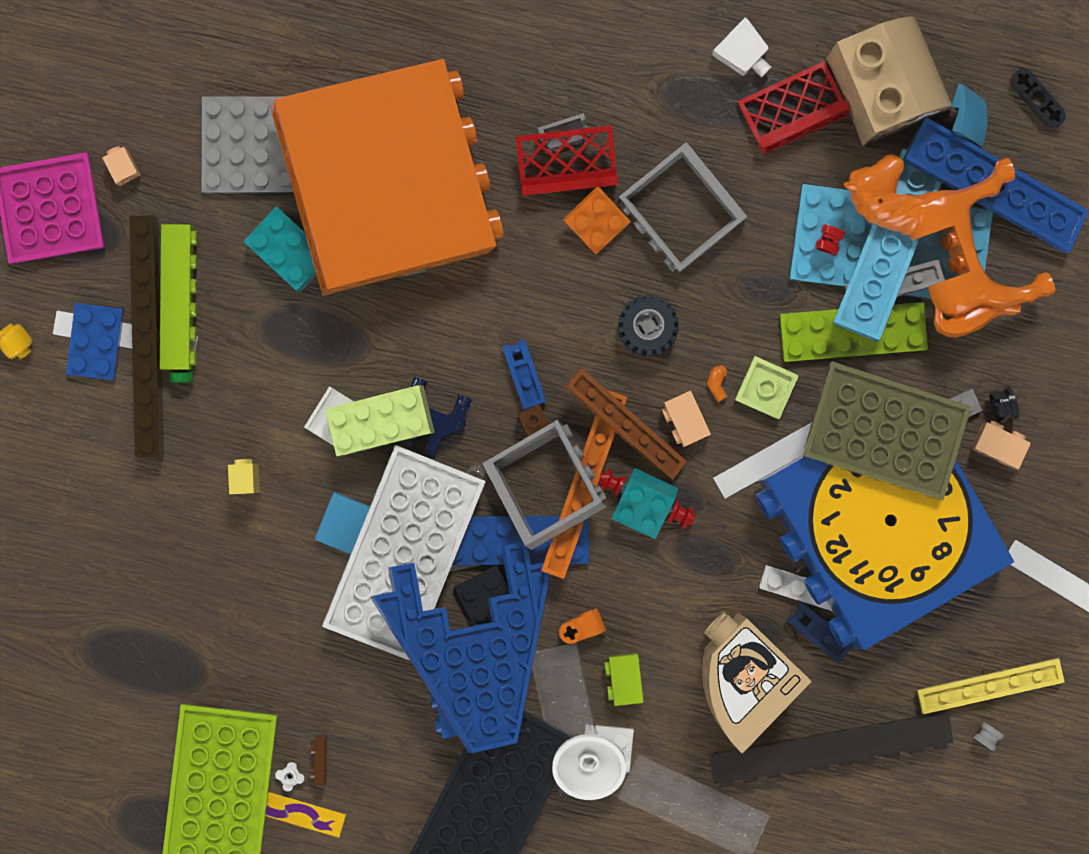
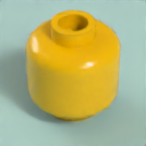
(15, 341)

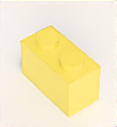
(243, 477)

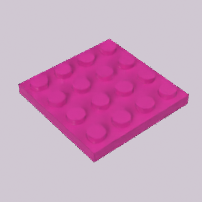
(49, 208)

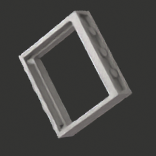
(709, 181)
(521, 449)

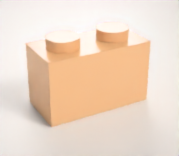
(686, 419)
(1000, 445)

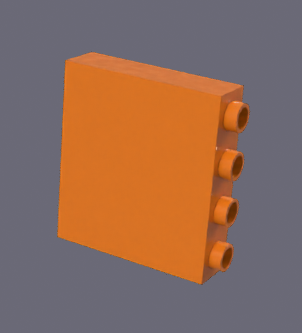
(385, 175)

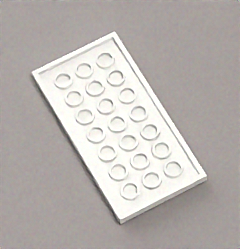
(412, 519)

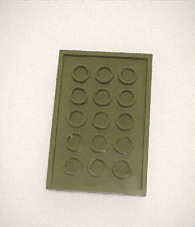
(886, 431)

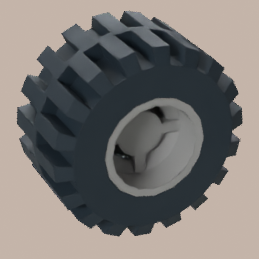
(648, 326)

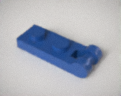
(524, 375)

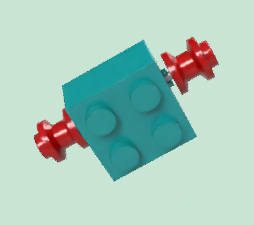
(645, 502)

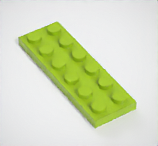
(816, 337)

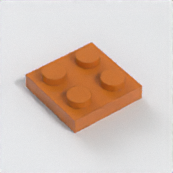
(596, 220)

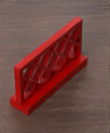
(807, 123)
(572, 180)

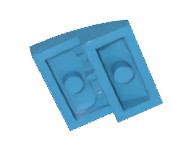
(971, 116)
(342, 522)

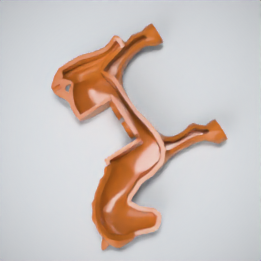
(971, 296)

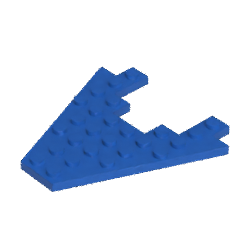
(476, 670)

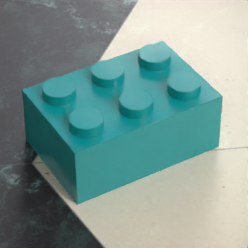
(283, 249)

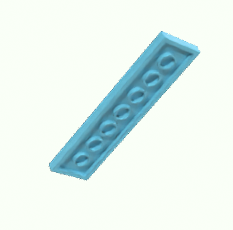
(881, 267)

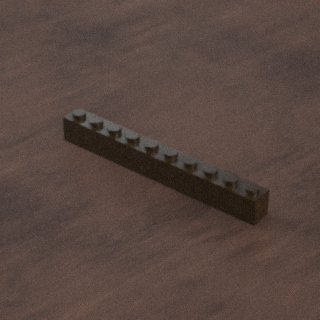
(146, 336)

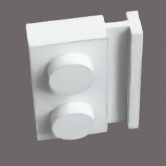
(318, 421)

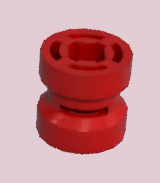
(829, 240)

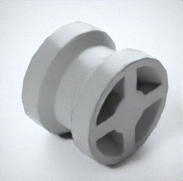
(988, 736)

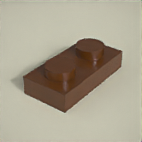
(319, 771)

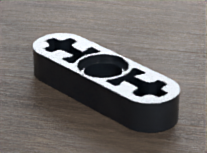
(1048, 98)

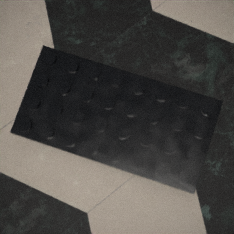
(494, 795)

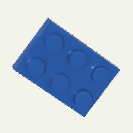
(95, 341)

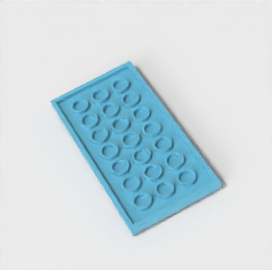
(834, 208)

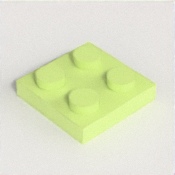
(766, 387)

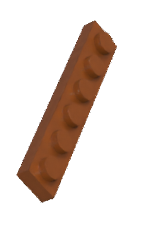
(625, 423)

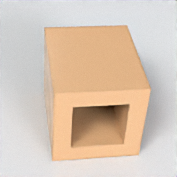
(121, 165)

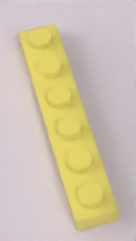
(990, 686)

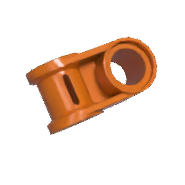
(586, 625)

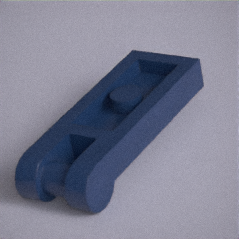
(818, 633)

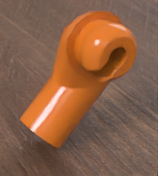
(715, 380)

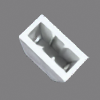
(743, 50)

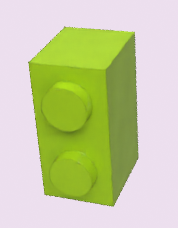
(625, 679)

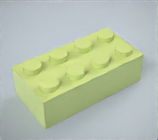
(379, 420)

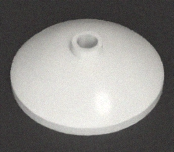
(592, 777)

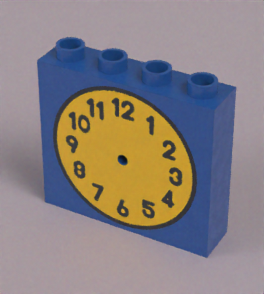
(880, 548)

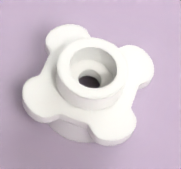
(291, 769)

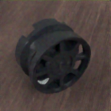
(1004, 404)

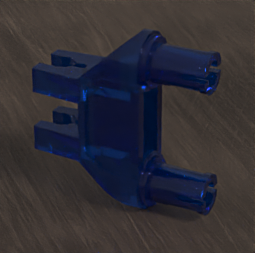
(443, 424)

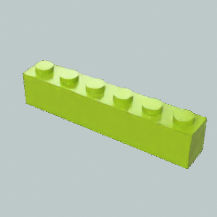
(177, 297)

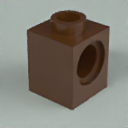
(533, 419)

